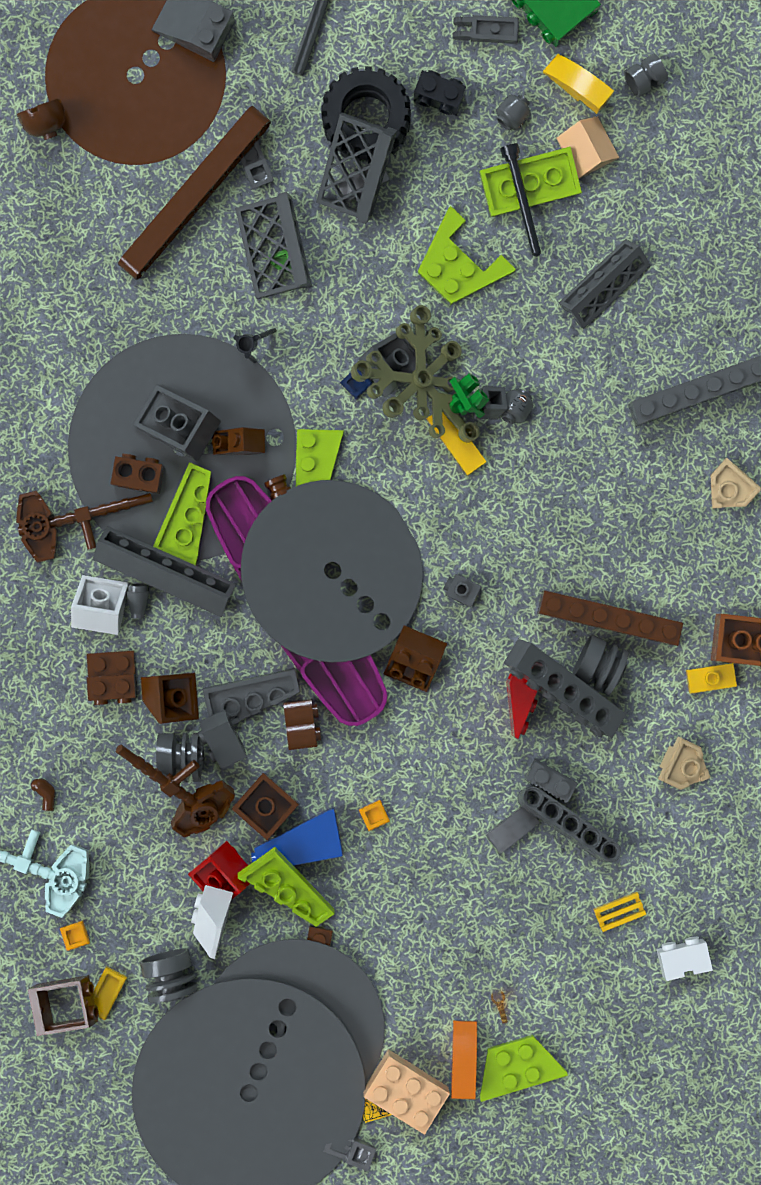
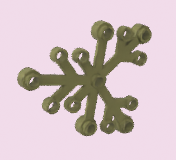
(386, 375)

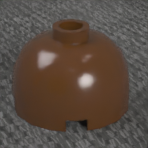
(43, 119)

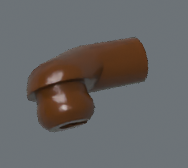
(46, 791)

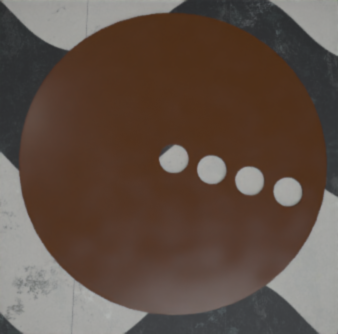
(121, 118)

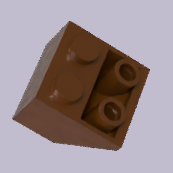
(415, 658)

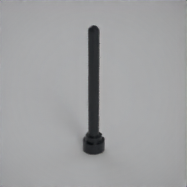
(510, 153)

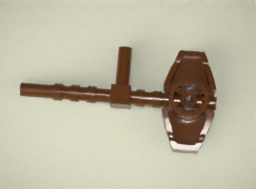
(39, 526)
(196, 810)

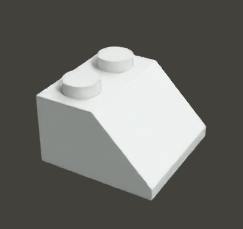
(99, 605)
(211, 917)

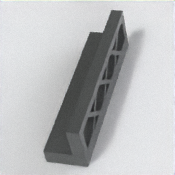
(603, 279)

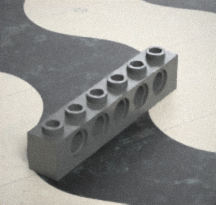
(579, 698)

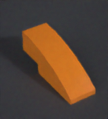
(464, 1060)

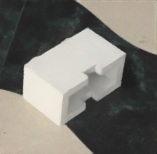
(684, 957)

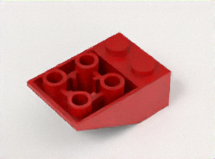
(521, 702)

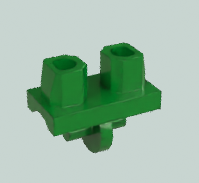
(465, 399)

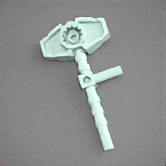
(65, 880)

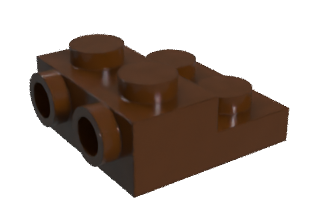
(111, 677)

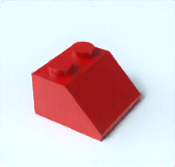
(221, 870)

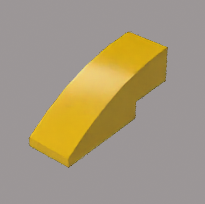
(579, 82)

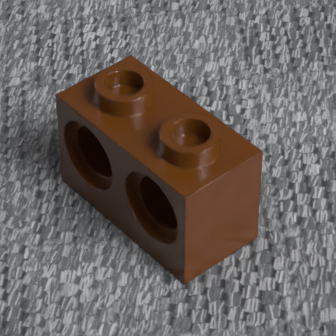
(136, 479)

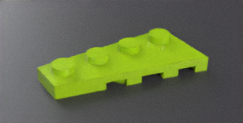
(316, 454)
(185, 519)
(287, 886)

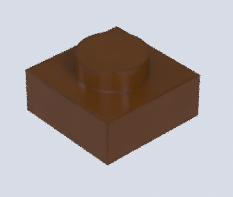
(320, 935)

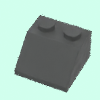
(399, 357)

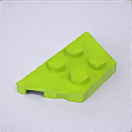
(518, 1067)

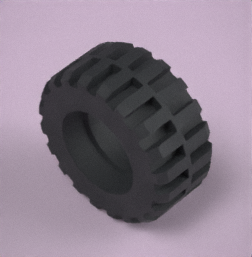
(366, 84)

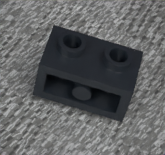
(439, 92)

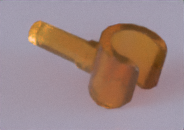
(500, 1006)

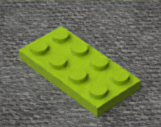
(544, 176)

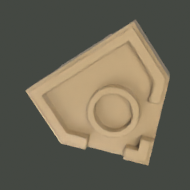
(732, 486)
(683, 765)

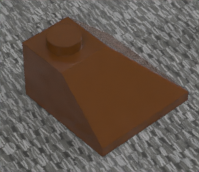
(171, 697)

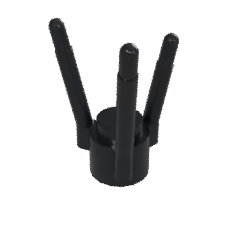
(248, 343)

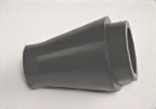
(137, 599)

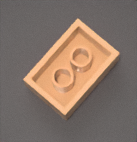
(406, 1092)

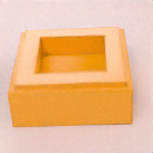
(374, 815)
(75, 935)

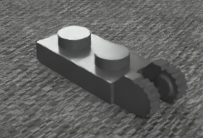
(488, 29)

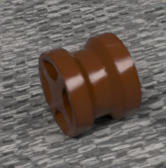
(277, 486)

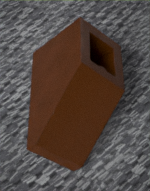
(239, 441)

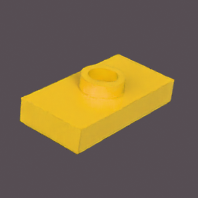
(711, 678)

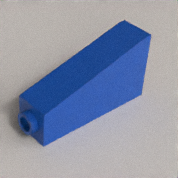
(308, 841)

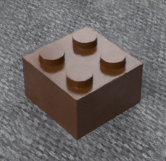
(265, 806)

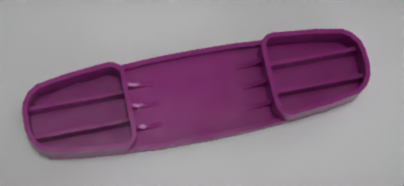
(349, 688)

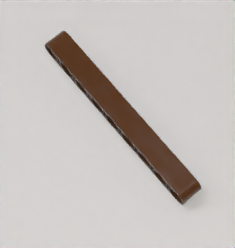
(194, 192)

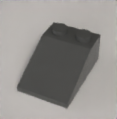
(195, 25)
(177, 422)

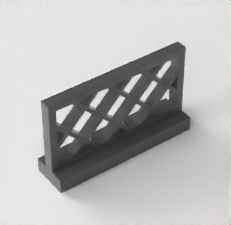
(372, 179)
(291, 236)

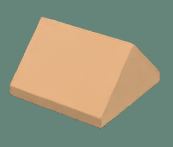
(589, 145)

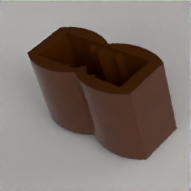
(300, 724)

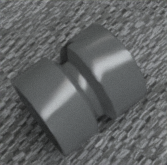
(648, 74)

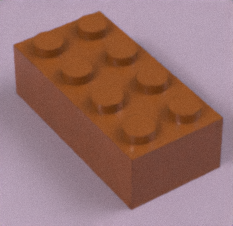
(737, 639)

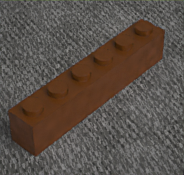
(610, 618)

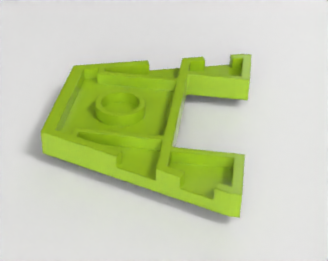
(452, 270)

